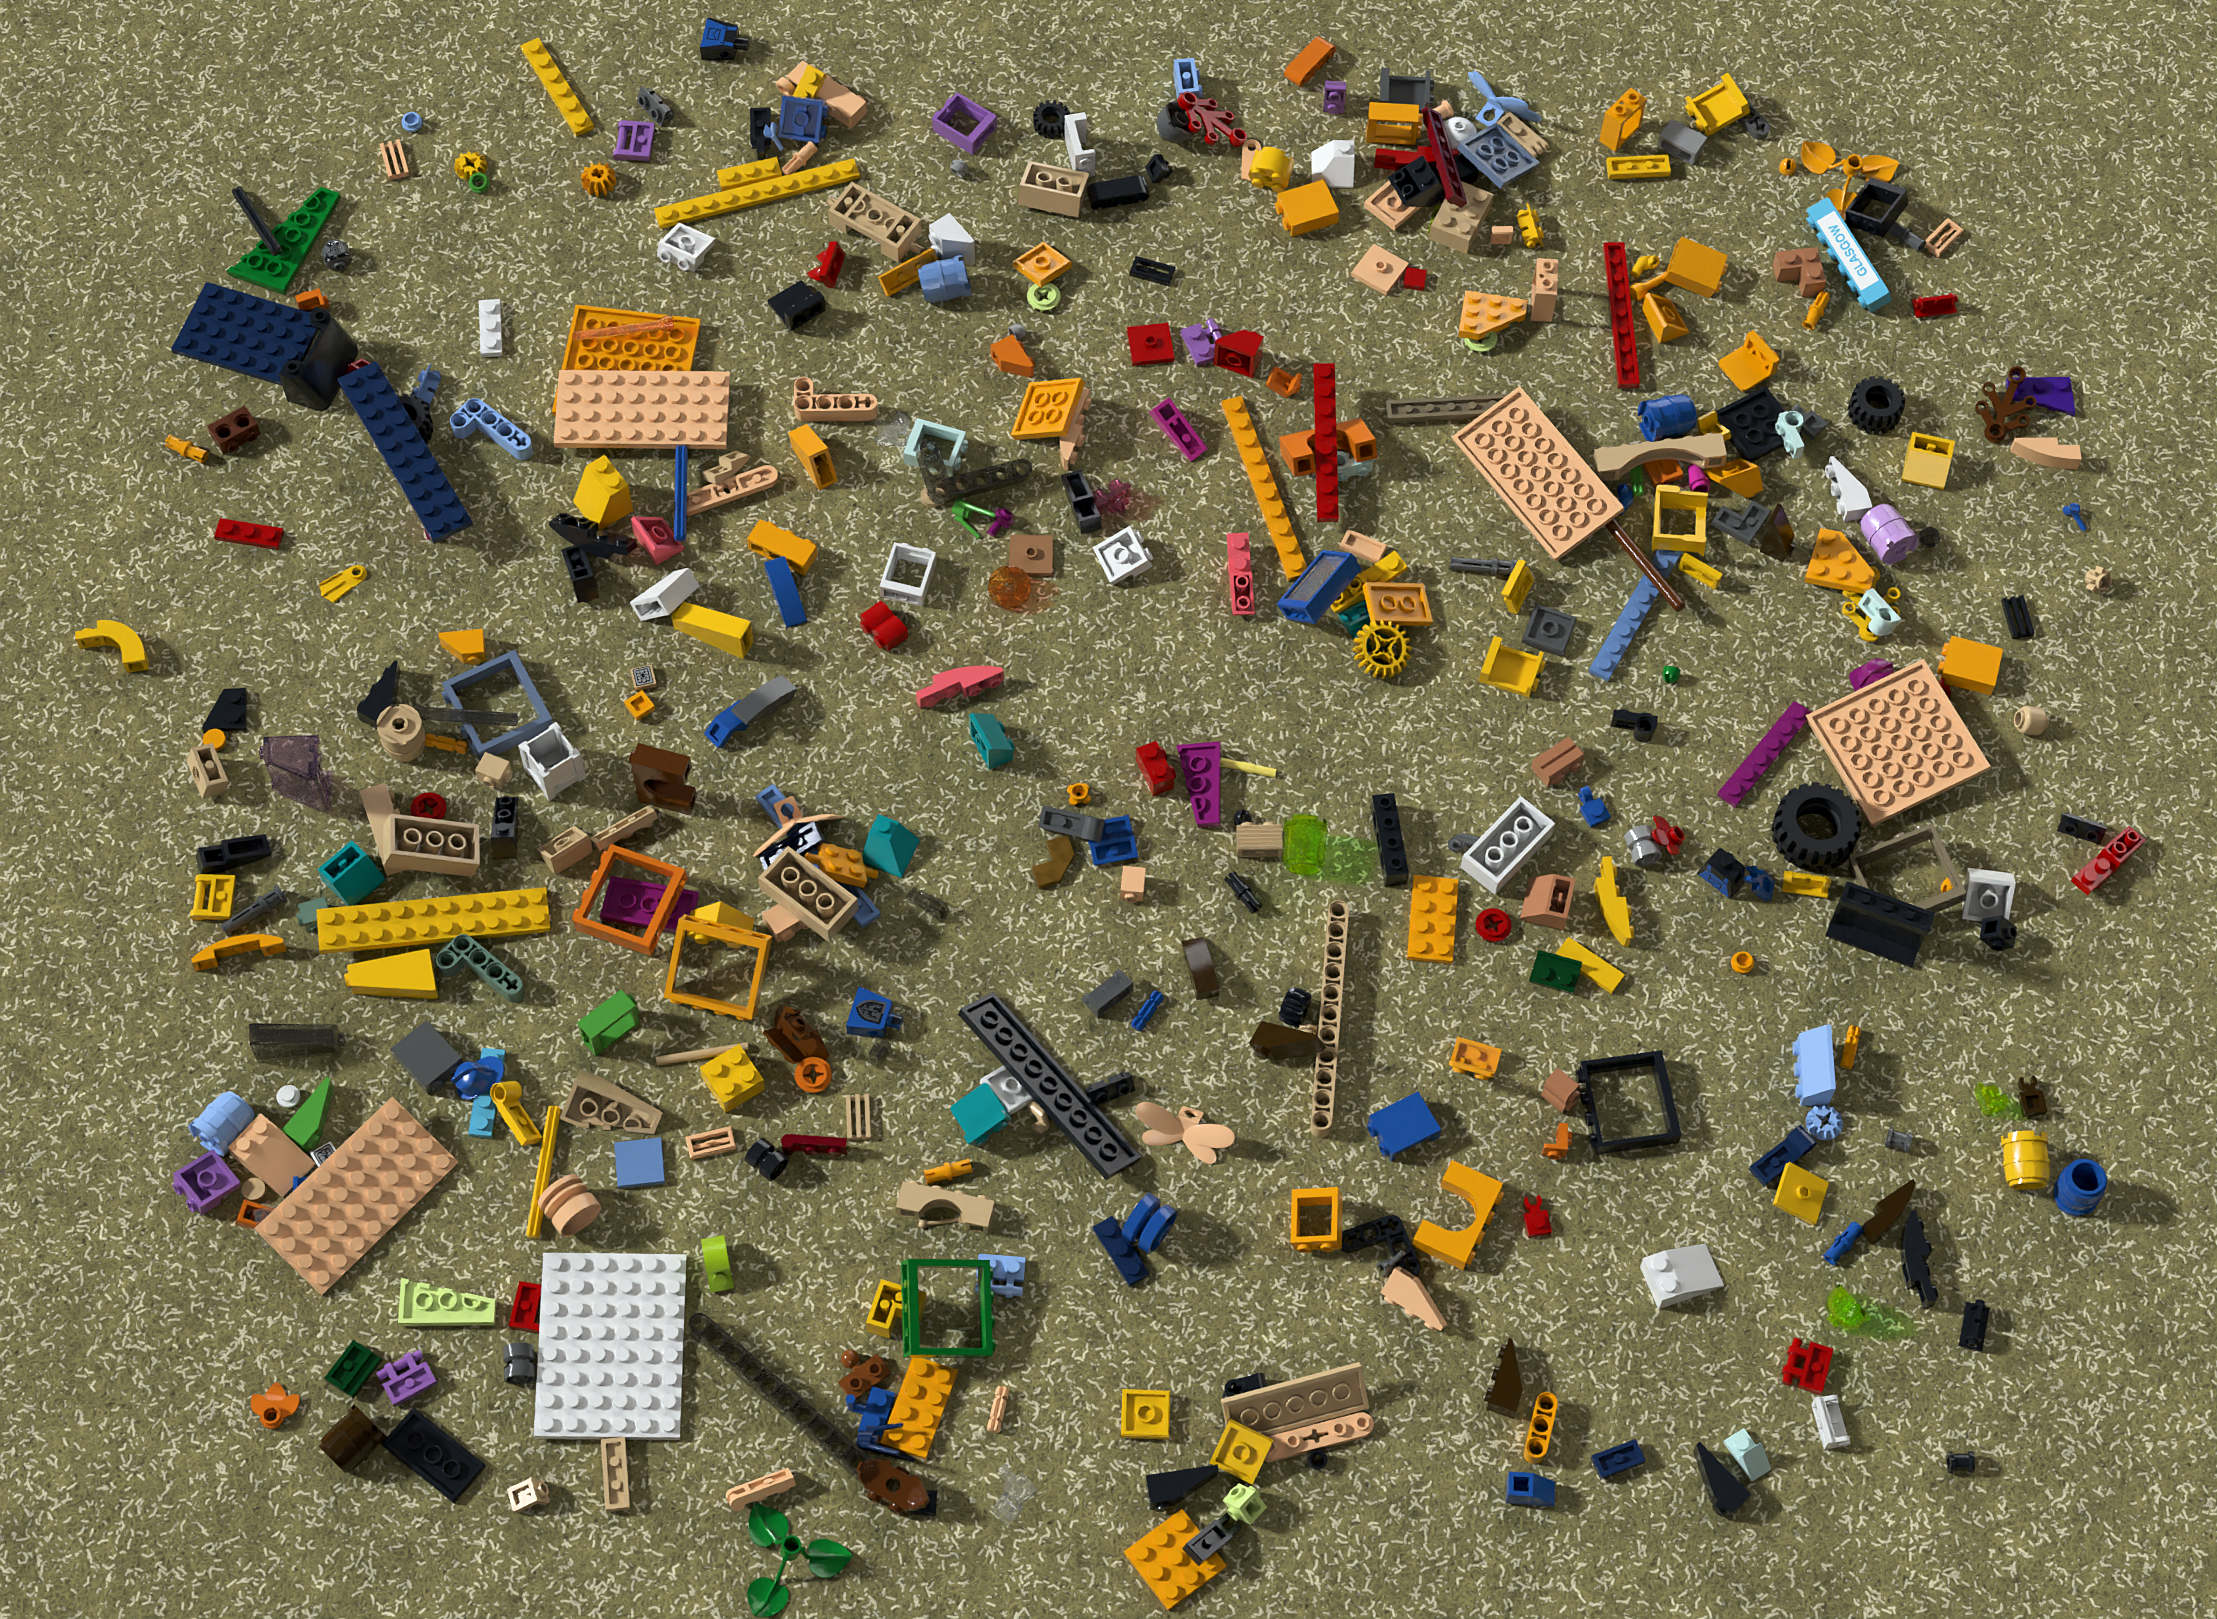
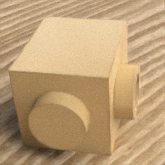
(493, 771)

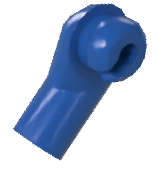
(1625, 496)

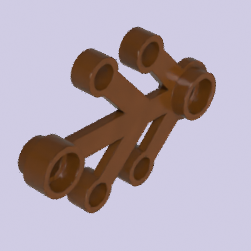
(2004, 408)

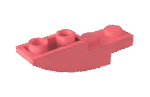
(1240, 574)
(968, 680)

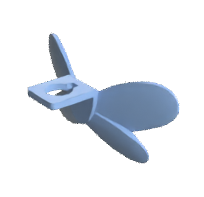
(1500, 104)

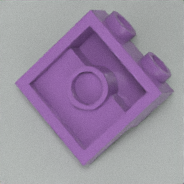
(205, 1182)

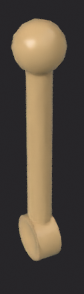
(923, 1223)

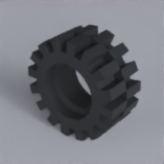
(1050, 109)

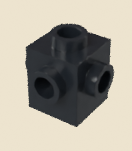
(1998, 933)

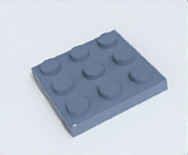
(1498, 155)

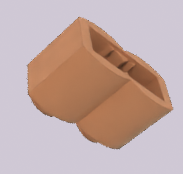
(1561, 1091)

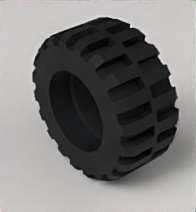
(1807, 850)

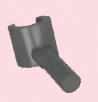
(1389, 1264)

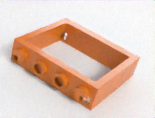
(661, 916)

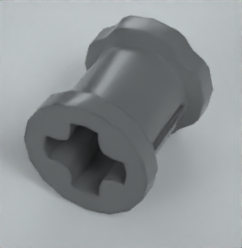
(1898, 1139)

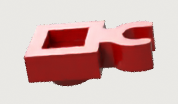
(1536, 1221)

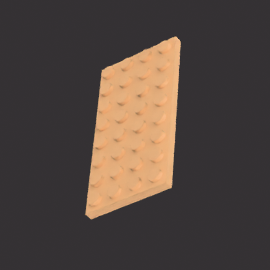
(642, 409)
(1538, 474)
(356, 1196)

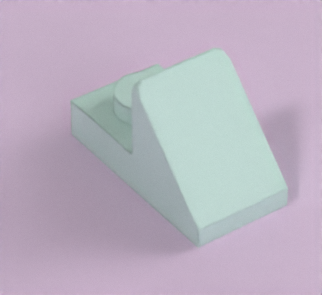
(1748, 1454)

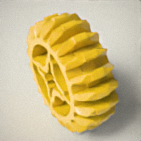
(1386, 656)

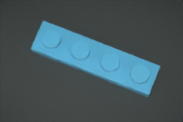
(484, 1108)

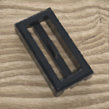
(1152, 274)
(2013, 601)

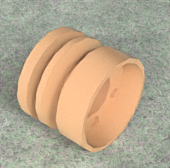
(569, 1205)

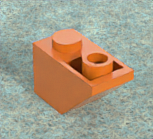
(1011, 357)

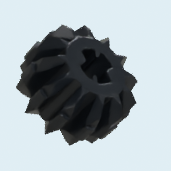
(1295, 1006)

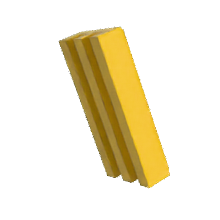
(1700, 571)

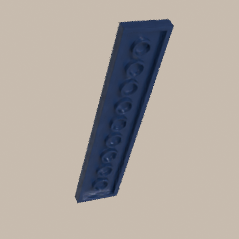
(405, 452)

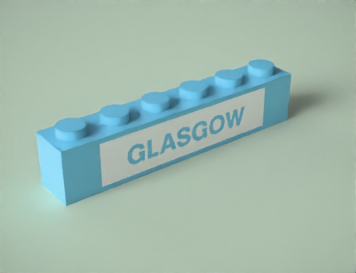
(1849, 255)

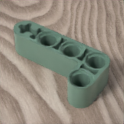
(484, 971)

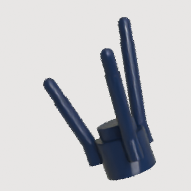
(870, 1441)

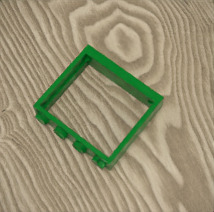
(910, 1309)

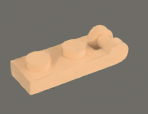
(760, 1488)

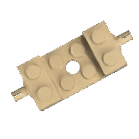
(894, 229)

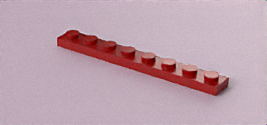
(1621, 315)
(1325, 442)

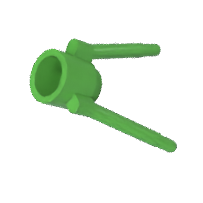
(964, 509)

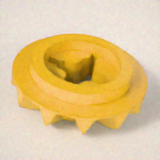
(465, 171)

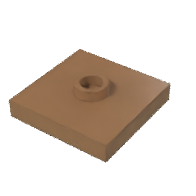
(1032, 554)

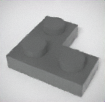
(1742, 527)

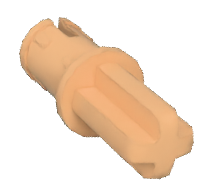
(800, 158)

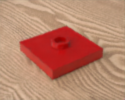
(1150, 344)

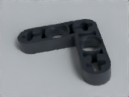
(1391, 1238)

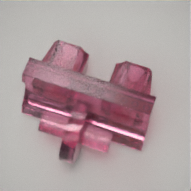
(1115, 500)

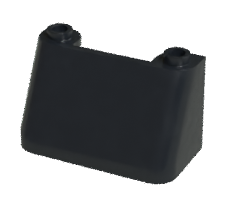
(315, 380)

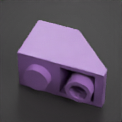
(1334, 97)

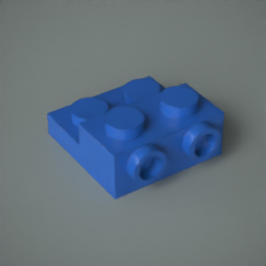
(802, 118)

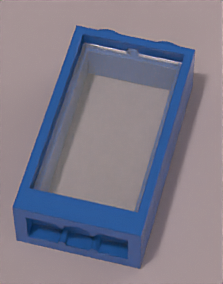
(1319, 586)

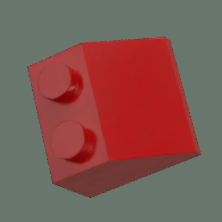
(1239, 352)

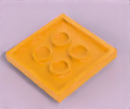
(1048, 409)
(1165, 1564)

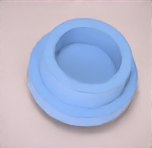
(411, 122)

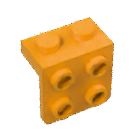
(1750, 363)
(1475, 1057)

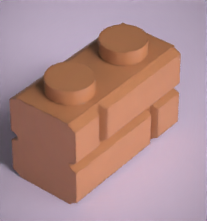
(1558, 762)

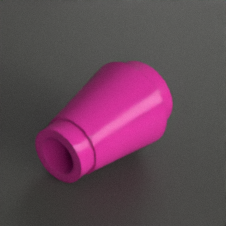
(1697, 479)

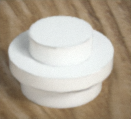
(288, 1096)

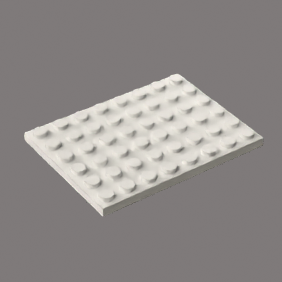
(610, 1346)

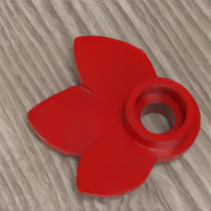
(1667, 836)

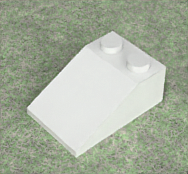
(1680, 1274)

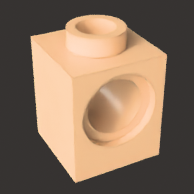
(1132, 884)

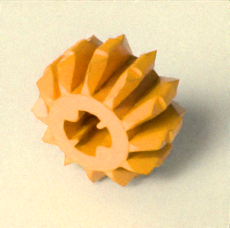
(598, 179)

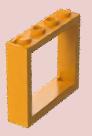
(727, 933)

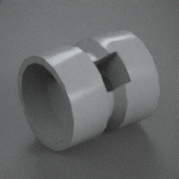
(1642, 844)

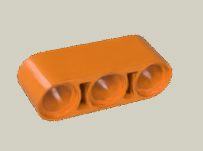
(1309, 61)

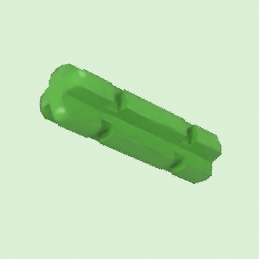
(1637, 481)

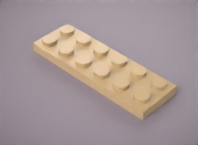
(1299, 1401)

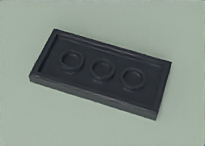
(433, 1455)

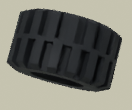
(420, 413)
(1871, 418)

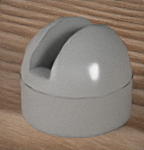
(1017, 330)

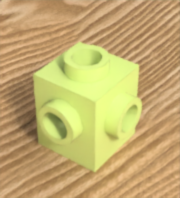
(1244, 1503)

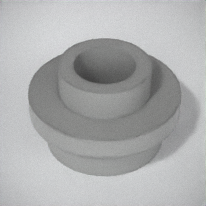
(959, 168)

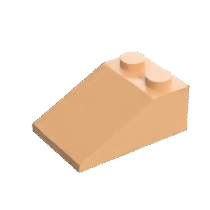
(270, 1155)

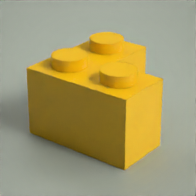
(723, 914)
(887, 1307)

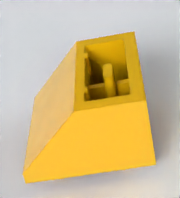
(1927, 460)

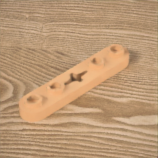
(746, 484)
(1339, 1431)

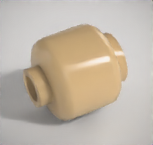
(2031, 720)

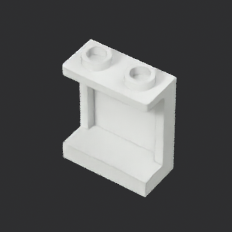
(1074, 135)

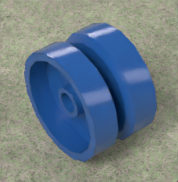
(1149, 1223)

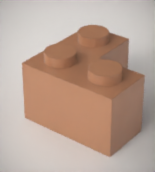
(1802, 266)

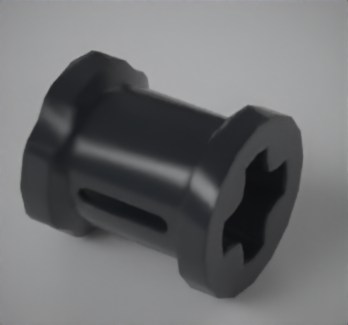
(1960, 1462)

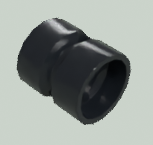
(763, 1156)

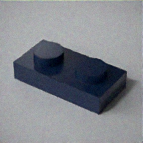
(1618, 1459)

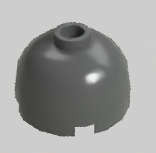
(1173, 124)

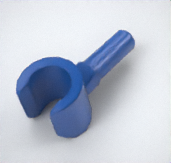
(2075, 513)

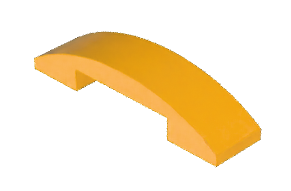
(238, 944)

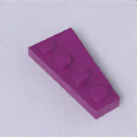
(1203, 780)

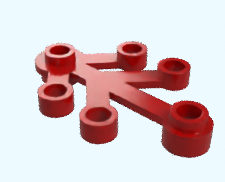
(1209, 117)

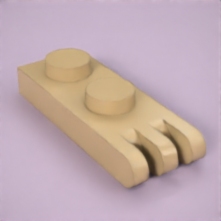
(1523, 134)

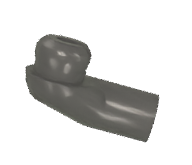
(1461, 840)

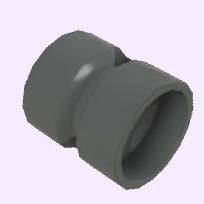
(519, 1363)

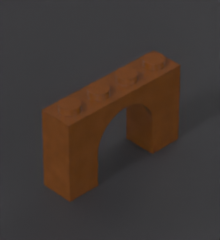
(662, 778)

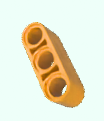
(1542, 1417)

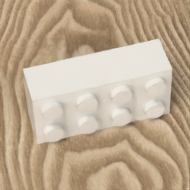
(1507, 845)

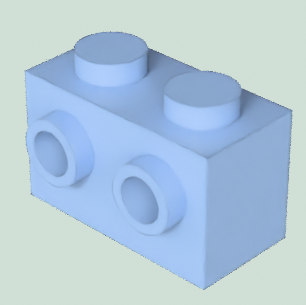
(1186, 77)

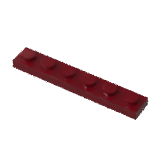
(1444, 157)

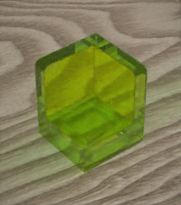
(1990, 1099)

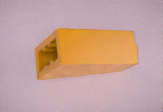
(813, 456)

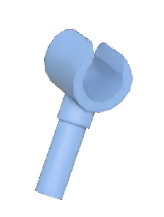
(771, 133)

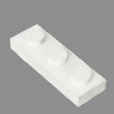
(490, 328)

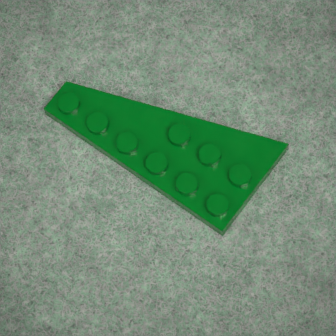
(296, 240)

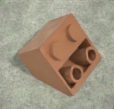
(1548, 900)

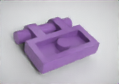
(1198, 343)
(411, 1382)

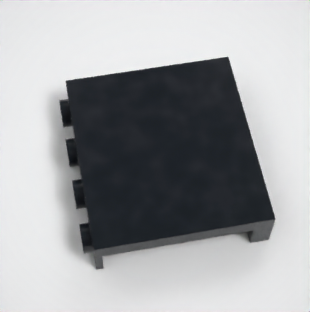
(1879, 924)

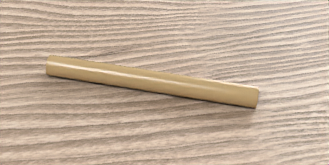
(697, 1054)

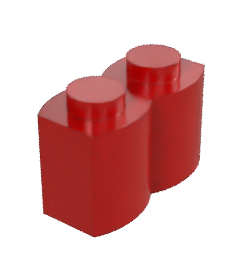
(883, 626)

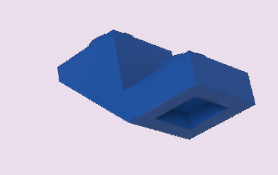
(724, 726)

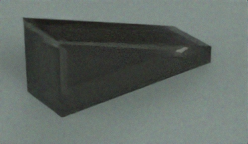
(929, 904)

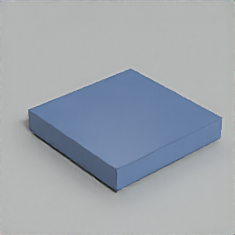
(639, 1163)

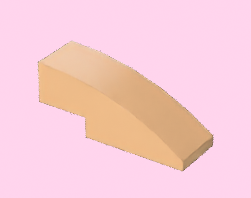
(2047, 452)

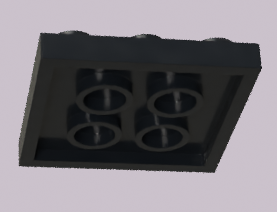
(1753, 424)

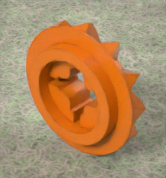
(820, 1067)

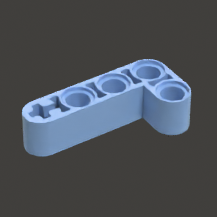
(496, 431)

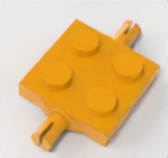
(842, 864)

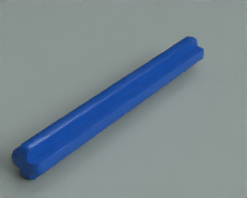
(680, 513)

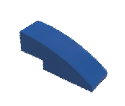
(785, 591)

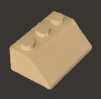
(1053, 189)

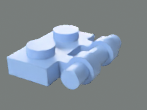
(1005, 1269)

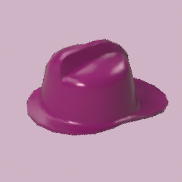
(1870, 673)

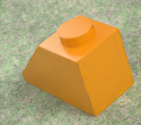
(465, 645)

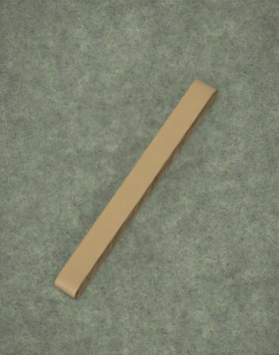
(1329, 1027)

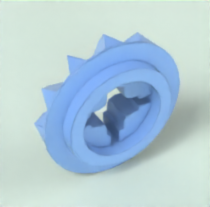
(1828, 1131)

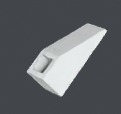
(1850, 493)

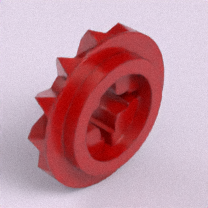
(432, 800)
(1495, 916)

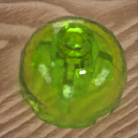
(1845, 1310)

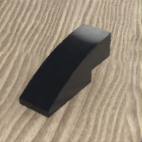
(1081, 502)
(232, 854)

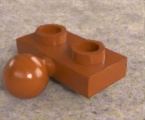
(862, 1376)

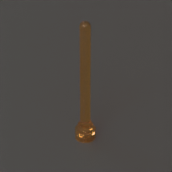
(665, 324)

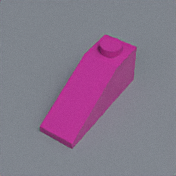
(1177, 429)

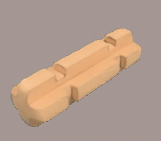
(998, 1409)

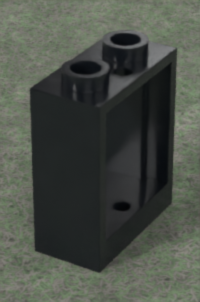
(1875, 189)

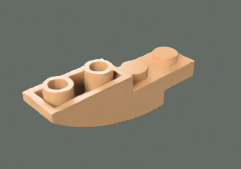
(1075, 437)

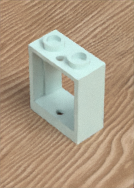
(926, 427)

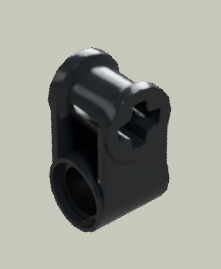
(1245, 1384)

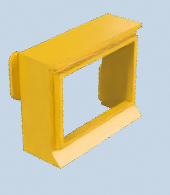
(1672, 498)

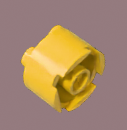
(1271, 169)

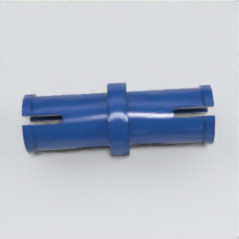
(1843, 1243)

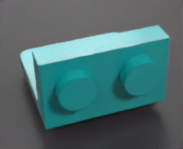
(980, 1114)

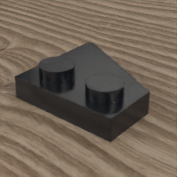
(228, 712)

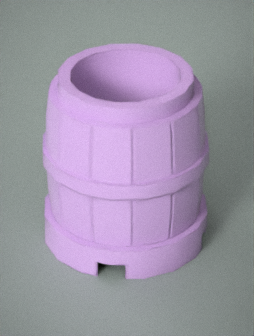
(1888, 533)

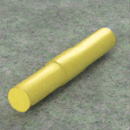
(1248, 767)

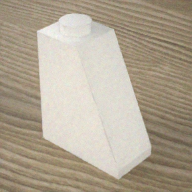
(665, 595)

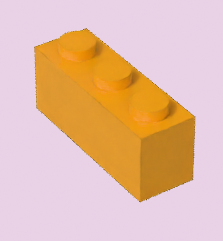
(774, 543)

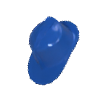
(477, 1076)

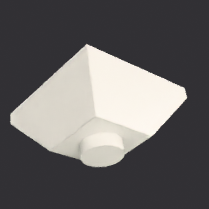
(1334, 164)

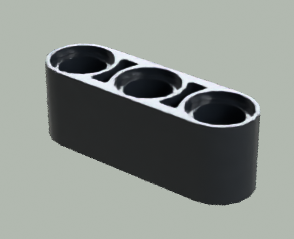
(1117, 191)

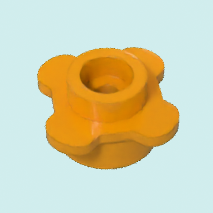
(1078, 788)

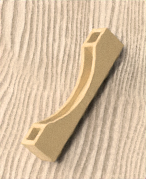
(1703, 451)

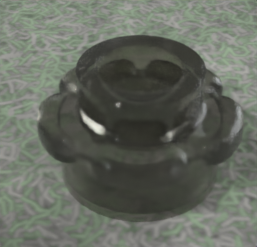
(1929, 532)

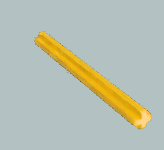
(543, 1170)

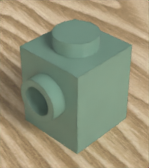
(308, 915)

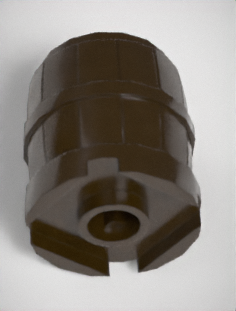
(351, 1440)

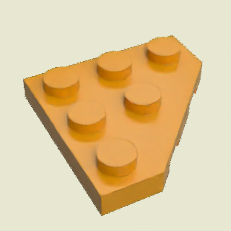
(1488, 313)
(1838, 564)

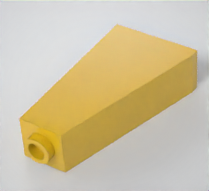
(714, 628)
(395, 976)

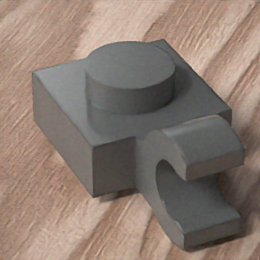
(1812, 422)

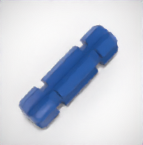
(1147, 1011)

